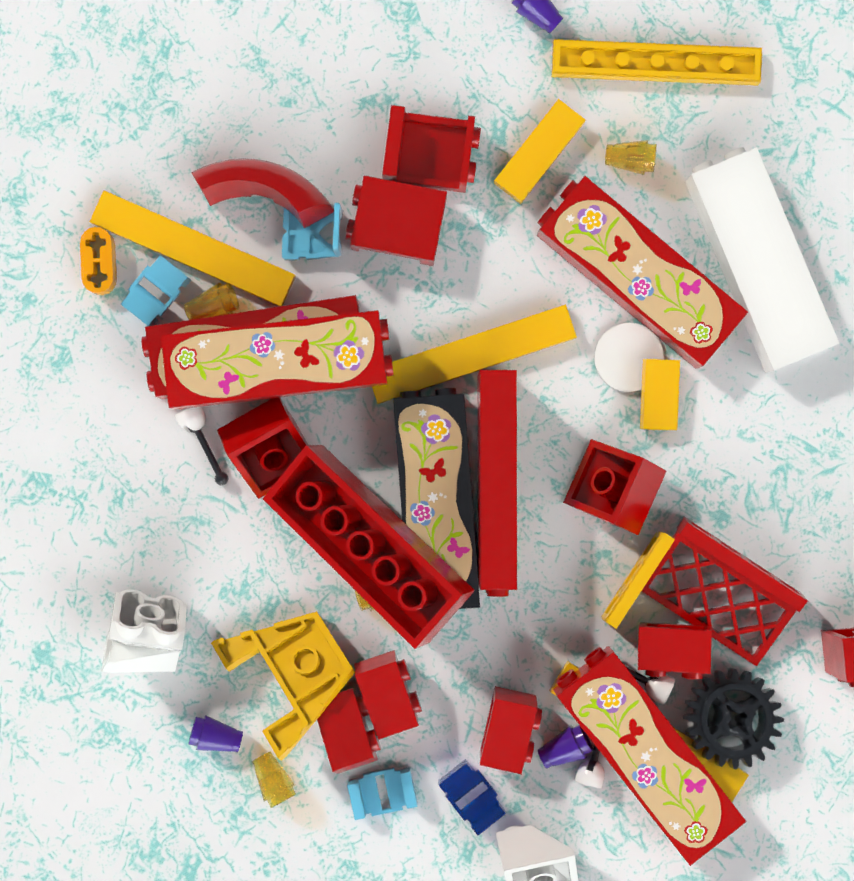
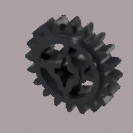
(751, 741)

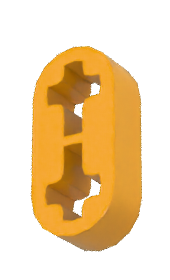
(90, 261)

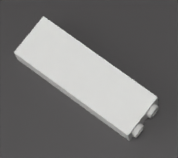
(760, 259)

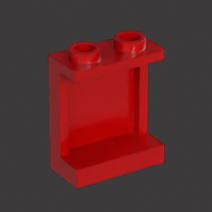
(430, 150)
(397, 219)

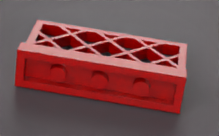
(745, 571)

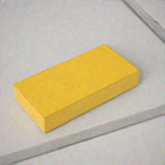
(660, 394)

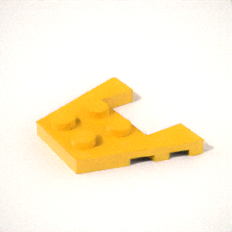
(304, 664)

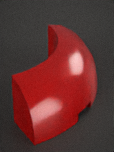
(267, 179)

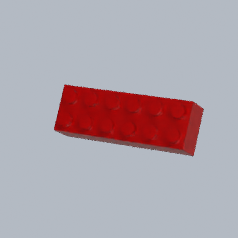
(368, 545)

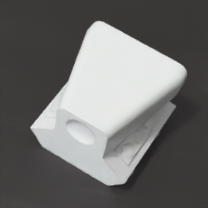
(144, 633)

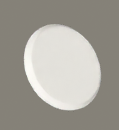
(621, 355)

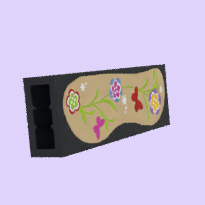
(437, 478)

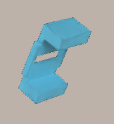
(143, 303)
(365, 794)

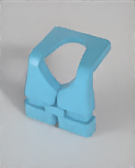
(307, 242)

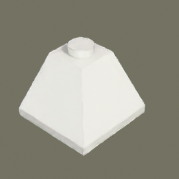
(535, 856)

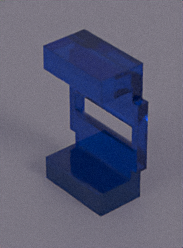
(481, 811)

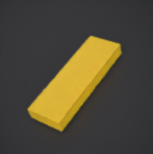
(539, 151)
(637, 579)

